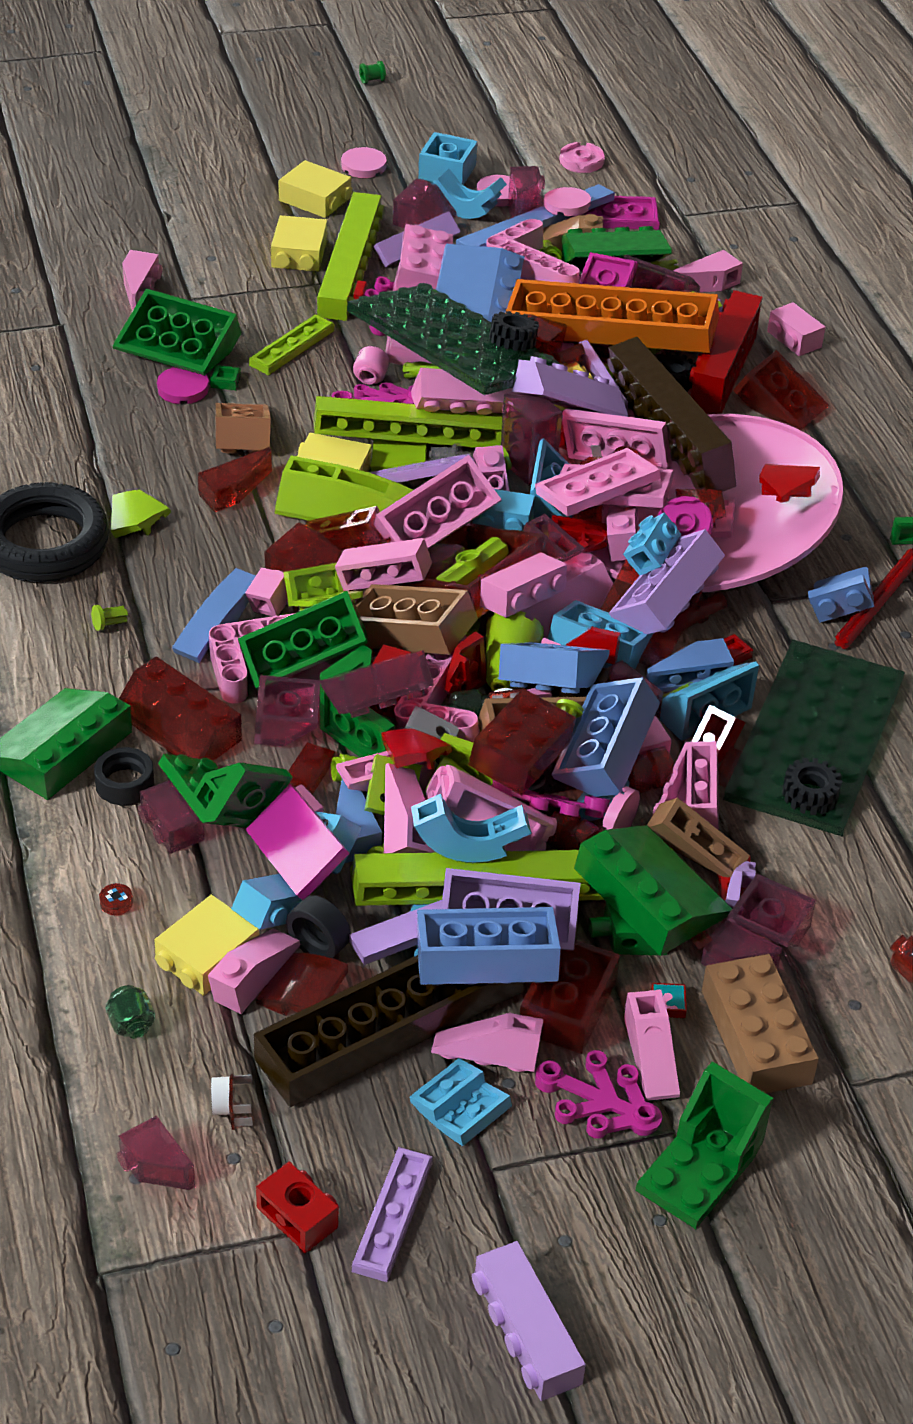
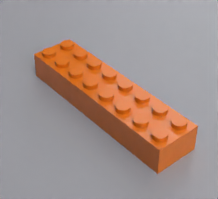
(620, 313)

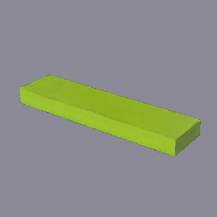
(291, 344)

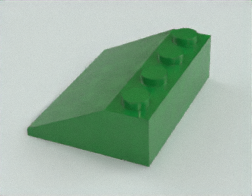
(641, 244)
(178, 332)
(63, 739)
(649, 886)

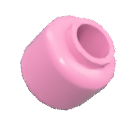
(371, 365)

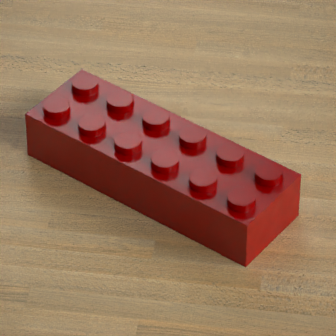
(733, 340)

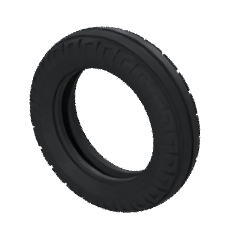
(55, 562)

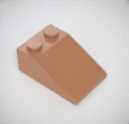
(242, 427)

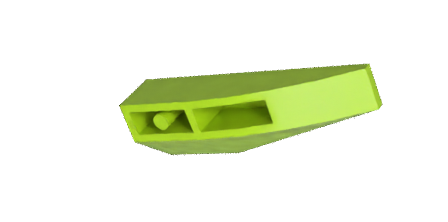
(324, 489)

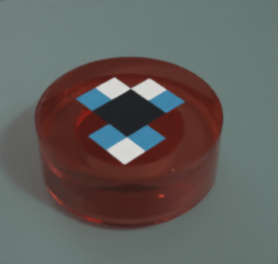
(116, 899)

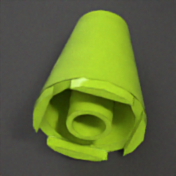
(507, 630)

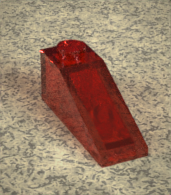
(234, 480)
(347, 526)

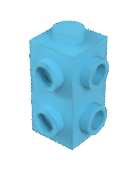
(651, 543)

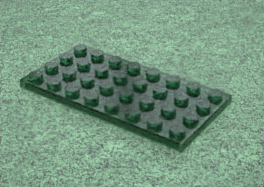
(444, 335)
(818, 709)

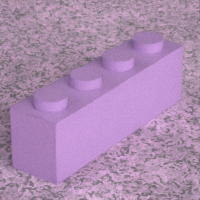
(529, 1321)

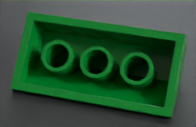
(304, 639)

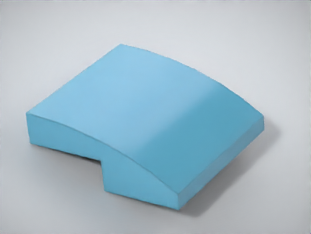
(460, 1101)

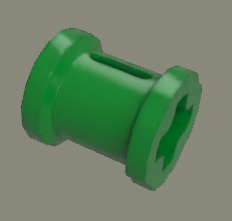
(372, 72)

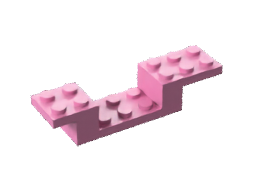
(419, 263)

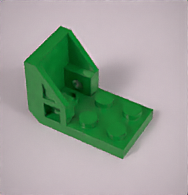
(359, 733)
(227, 794)
(712, 1146)

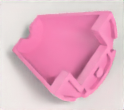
(478, 801)

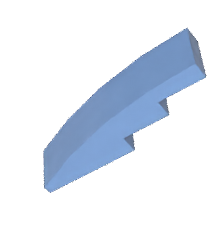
(221, 607)

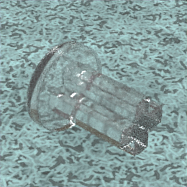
(443, 452)

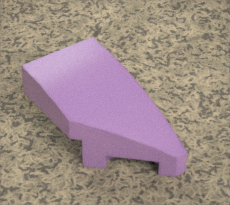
(740, 878)

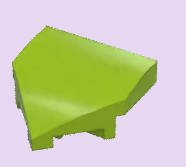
(134, 512)

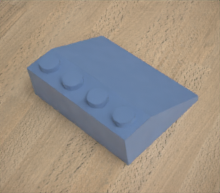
(479, 277)

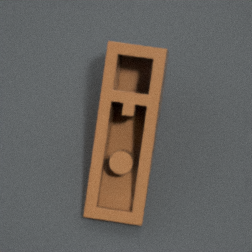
(585, 222)
(696, 838)

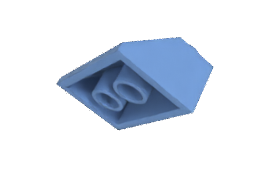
(550, 665)

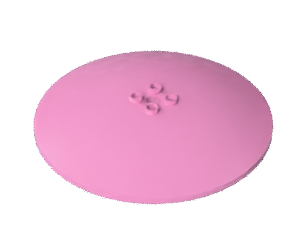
(758, 531)

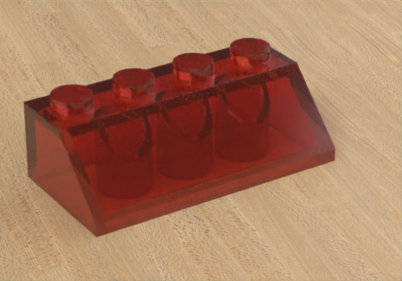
(180, 712)

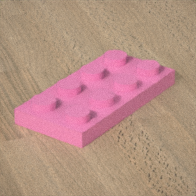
(613, 431)
(597, 481)
(650, 496)

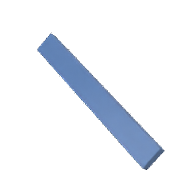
(599, 196)

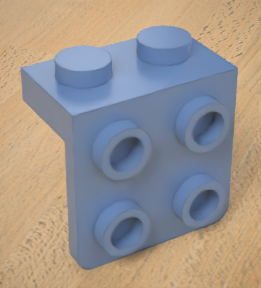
(842, 594)

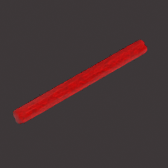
(880, 595)

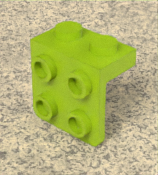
(313, 585)

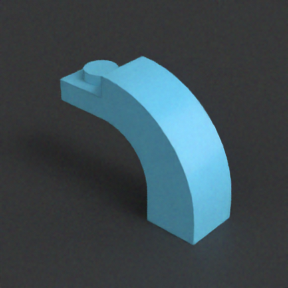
(468, 202)
(468, 839)

